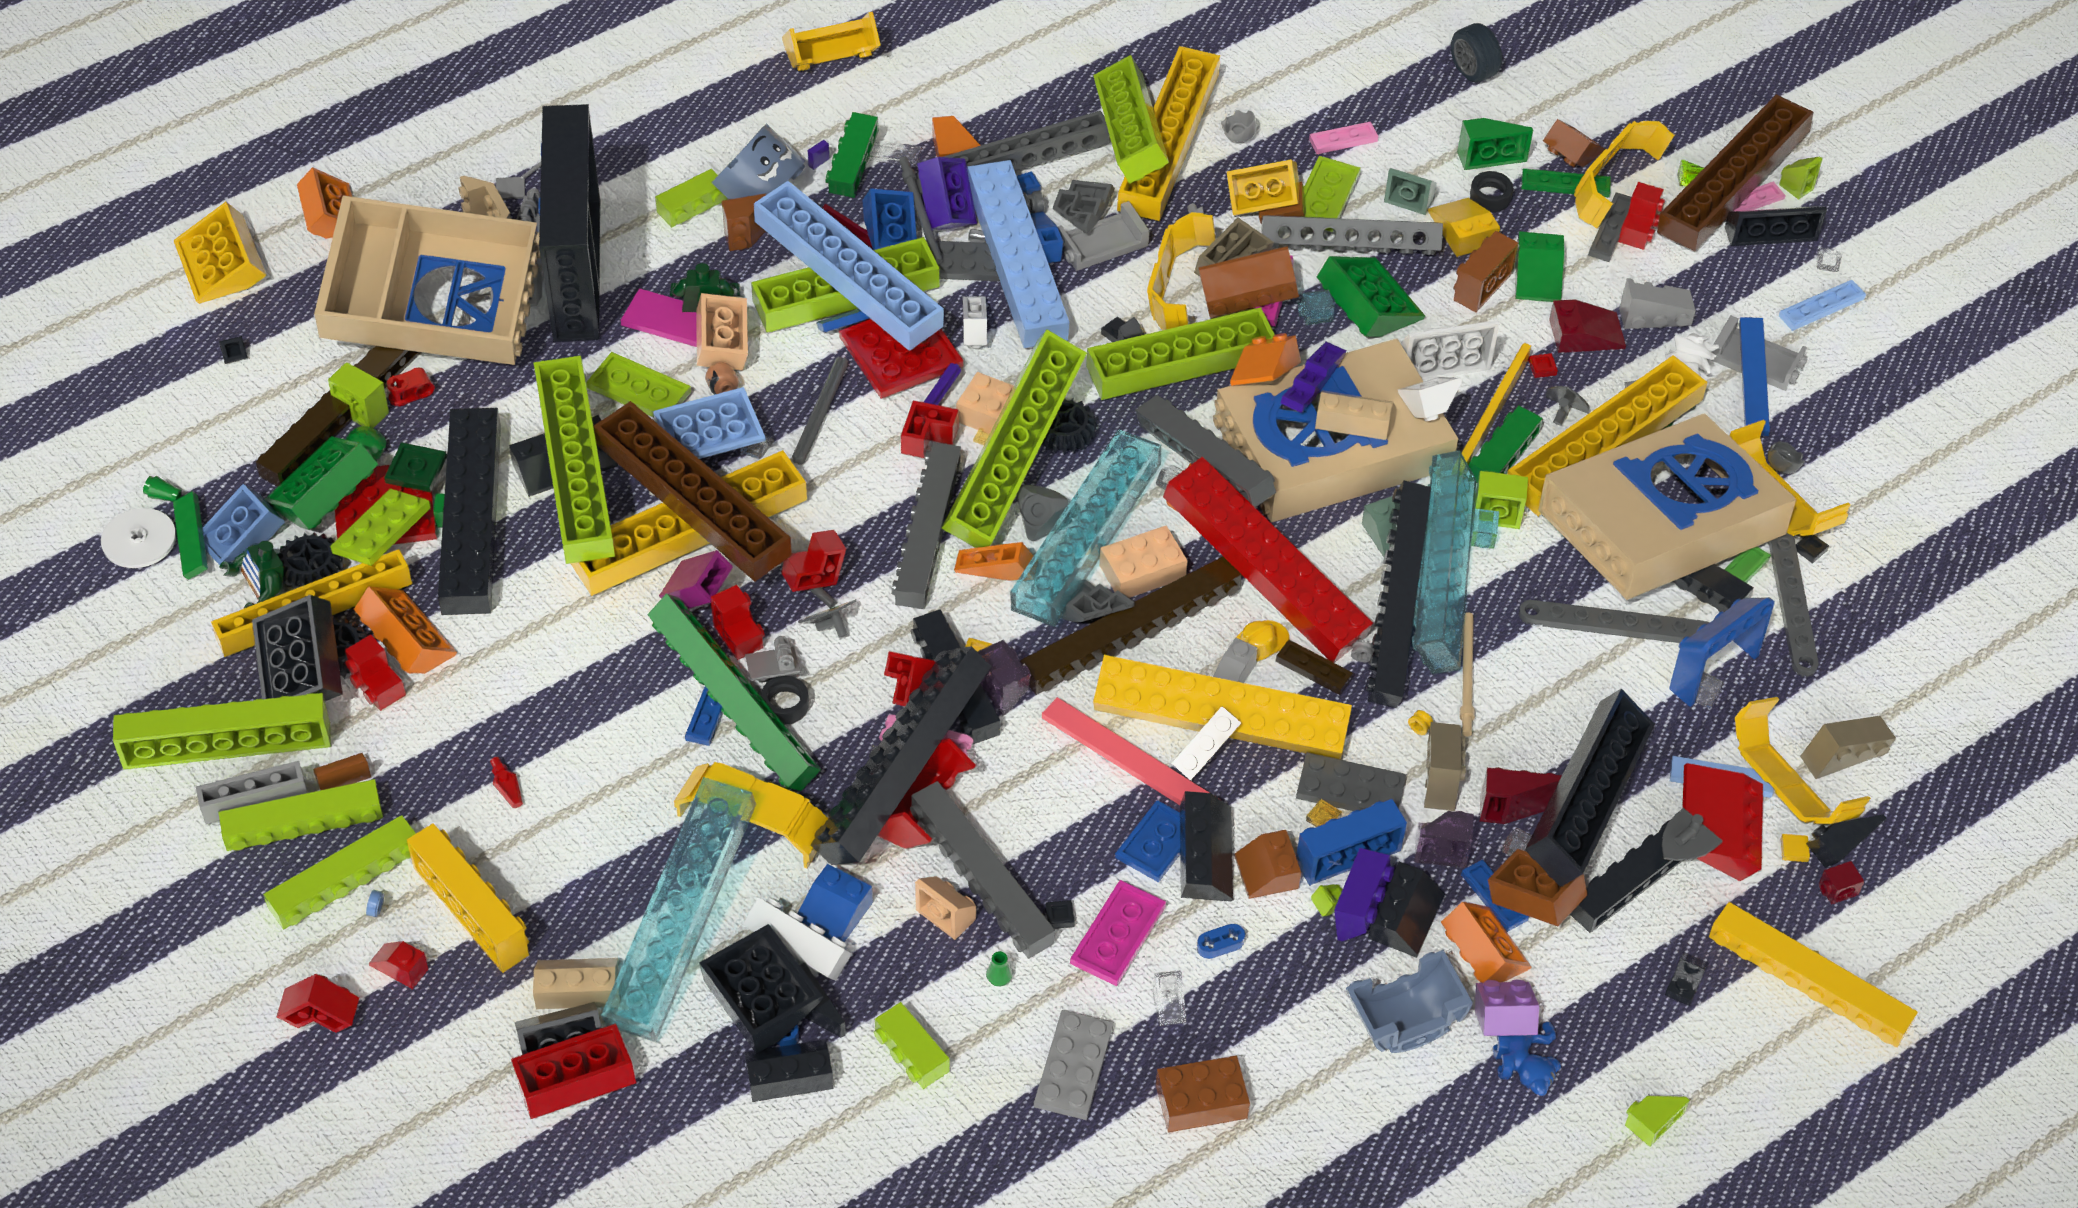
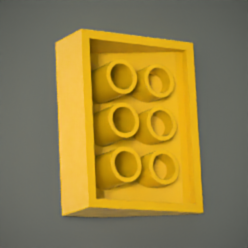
(219, 255)

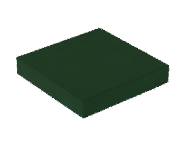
(415, 467)

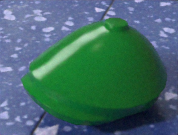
(370, 438)

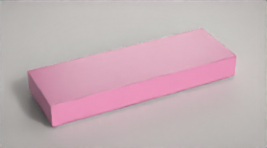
(1343, 137)
(1762, 196)

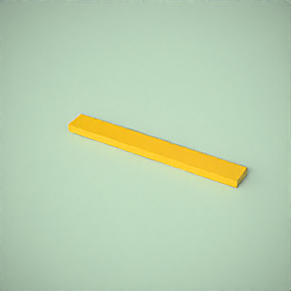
(1496, 403)

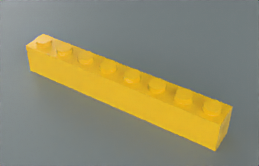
(342, 589)
(1813, 974)

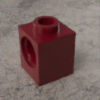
(1841, 882)

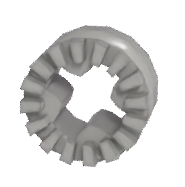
(1362, 651)

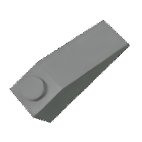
(1237, 661)

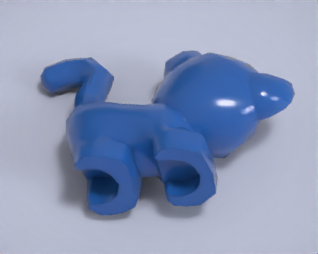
(1533, 1070)

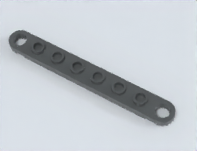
(1793, 604)
(1609, 621)

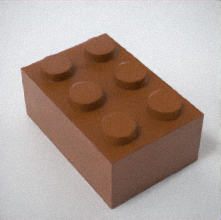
(1485, 271)
(1527, 889)
(1202, 1094)

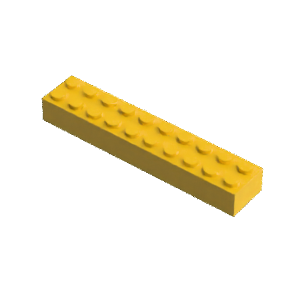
(1178, 117)
(1627, 416)
(662, 536)
(1192, 699)

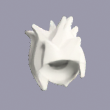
(1693, 352)

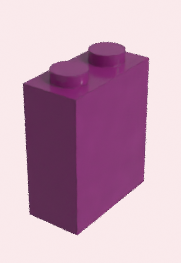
(698, 578)

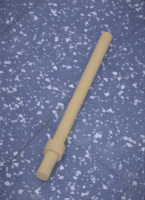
(1467, 711)

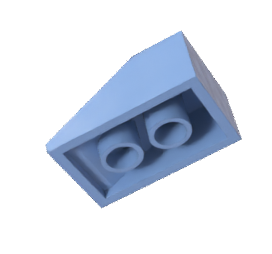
(239, 524)

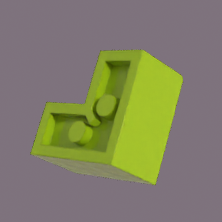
(361, 392)

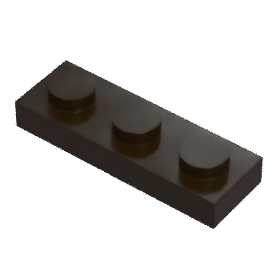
(1314, 667)

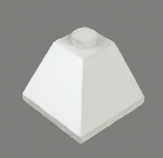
(1430, 397)

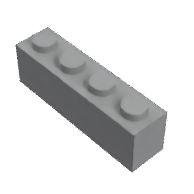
(250, 789)

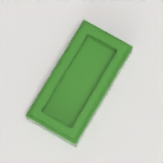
(1748, 563)

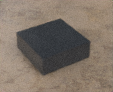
(1811, 548)
(1060, 914)

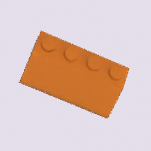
(403, 629)

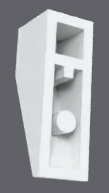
(974, 321)

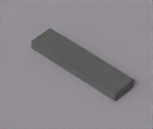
(1610, 228)

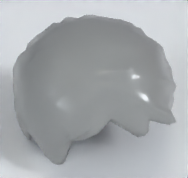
(1239, 126)

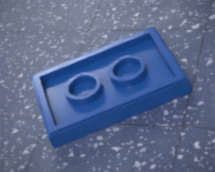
(1153, 842)

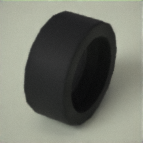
(1495, 180)
(792, 685)

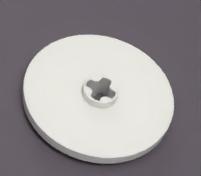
(156, 543)

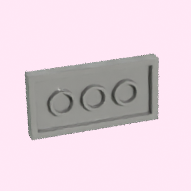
(1073, 1065)

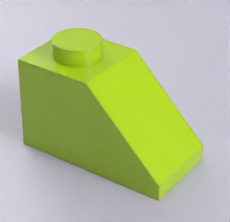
(1800, 176)
(1655, 1116)

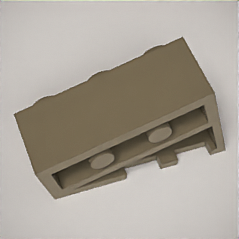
(1235, 242)
(1847, 744)
(1444, 765)

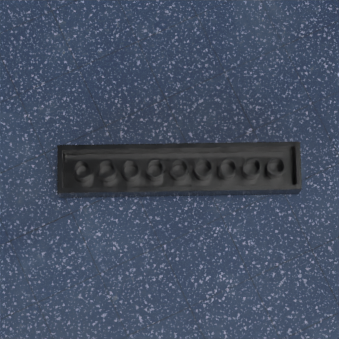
(469, 512)
(900, 756)
(1590, 788)

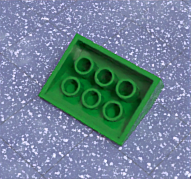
(1368, 295)
(322, 482)

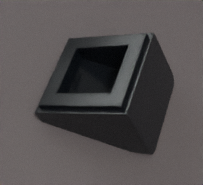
(233, 350)

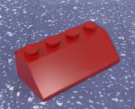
(573, 1071)

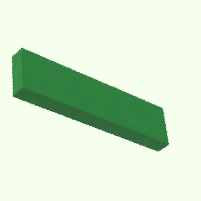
(1560, 182)
(190, 535)

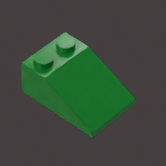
(1493, 143)
(1539, 266)

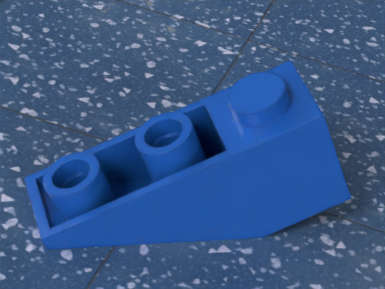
(1048, 236)

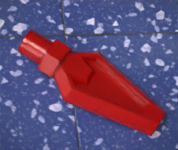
(506, 783)

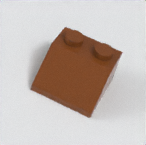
(1572, 144)
(739, 222)
(1268, 865)

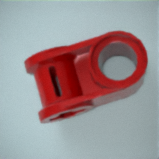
(410, 385)

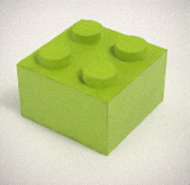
(1502, 494)

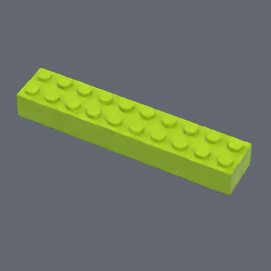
(1014, 440)
(574, 460)

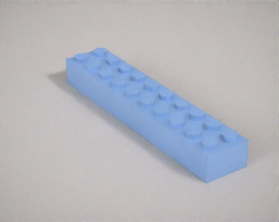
(1017, 252)
(849, 265)

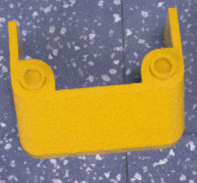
(831, 42)

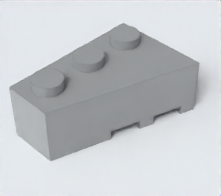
(1655, 306)

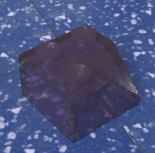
(1006, 678)
(1445, 840)

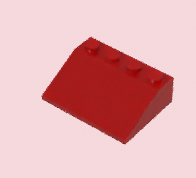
(1732, 811)

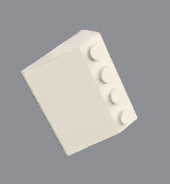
(1452, 349)

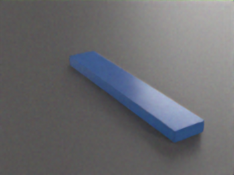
(1754, 372)

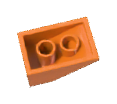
(1266, 359)

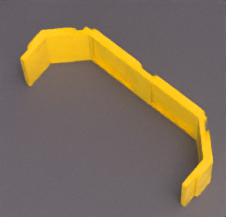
(1645, 135)
(1180, 237)
(1804, 518)
(1756, 749)
(774, 810)

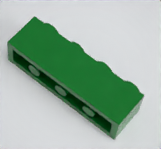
(852, 155)
(1507, 443)

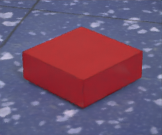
(1543, 365)

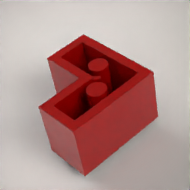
(1642, 216)
(926, 424)
(818, 565)
(735, 622)
(908, 672)
(373, 674)
(318, 1001)

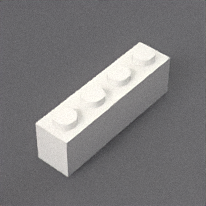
(802, 941)

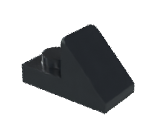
(1120, 330)
(1686, 979)

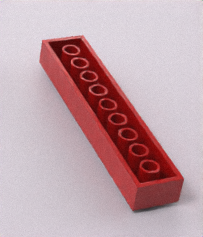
(1267, 559)

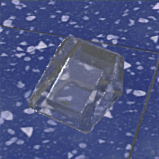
(1828, 259)
(759, 449)
(1166, 475)
(1708, 690)
(1516, 840)

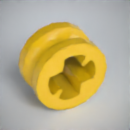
(1420, 722)

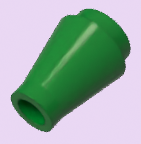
(160, 489)
(999, 970)

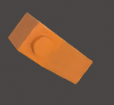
(995, 561)

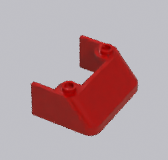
(941, 767)

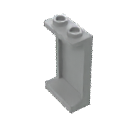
(1106, 240)
(1781, 362)

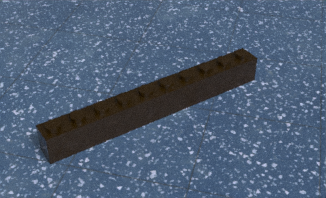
(326, 418)
(1129, 626)

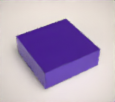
(818, 154)

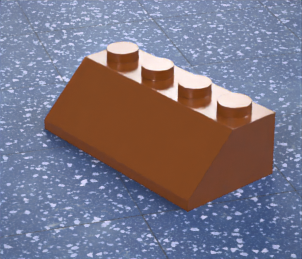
(1248, 282)

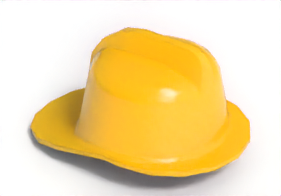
(1266, 636)

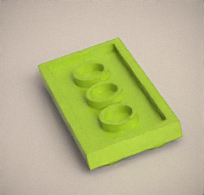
(1329, 188)
(630, 381)
(380, 527)

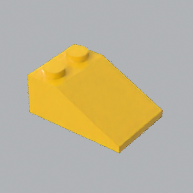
(1464, 224)

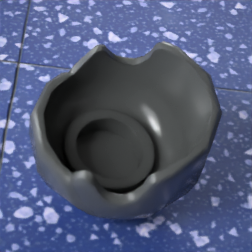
(1784, 458)

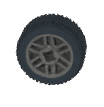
(1476, 52)

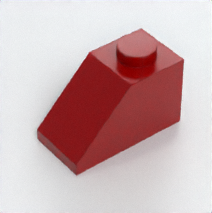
(400, 962)

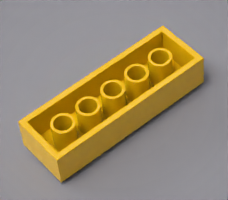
(469, 897)

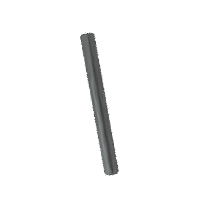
(819, 410)

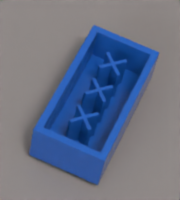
(1334, 845)

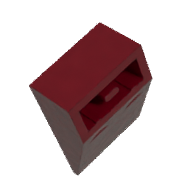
(1515, 794)

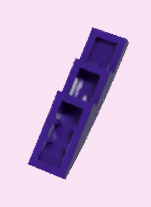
(1313, 377)

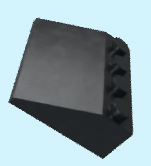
(298, 650)
(760, 987)

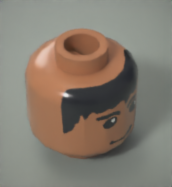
(721, 377)

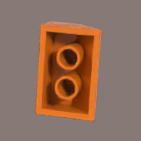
(321, 201)
(1484, 943)

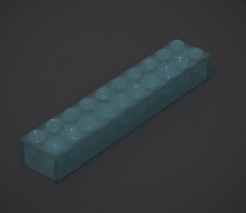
(1085, 527)
(1445, 563)
(679, 909)

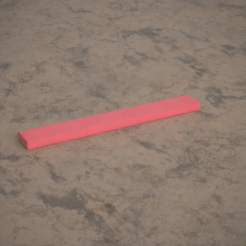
(1119, 751)

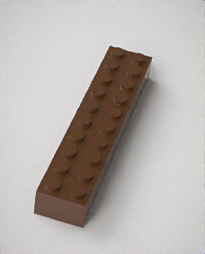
(1735, 172)
(693, 491)

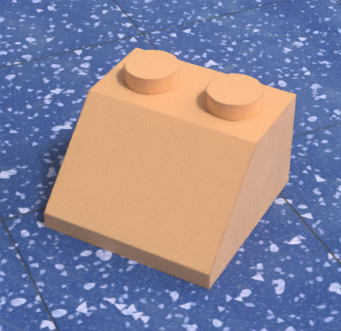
(944, 905)

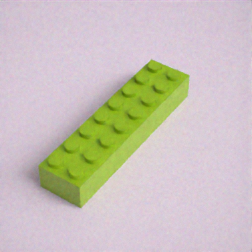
(1130, 119)
(806, 296)
(1174, 353)
(222, 731)

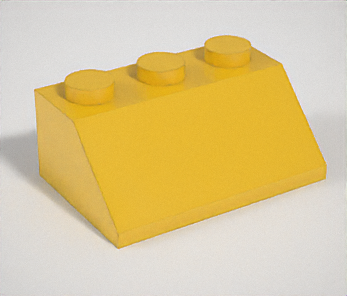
(1264, 187)

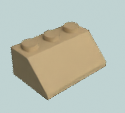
(1353, 415)
(573, 982)

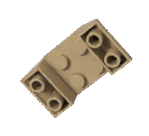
(481, 198)

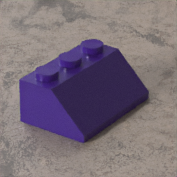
(947, 193)
(1362, 893)

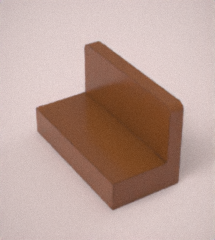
(342, 772)

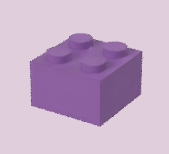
(1506, 1008)

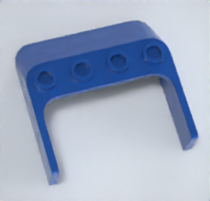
(1742, 622)

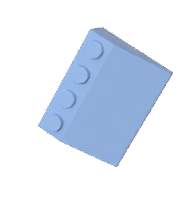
(712, 423)

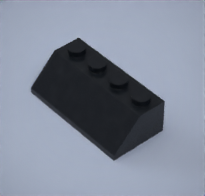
(1774, 225)
(533, 466)
(1205, 848)

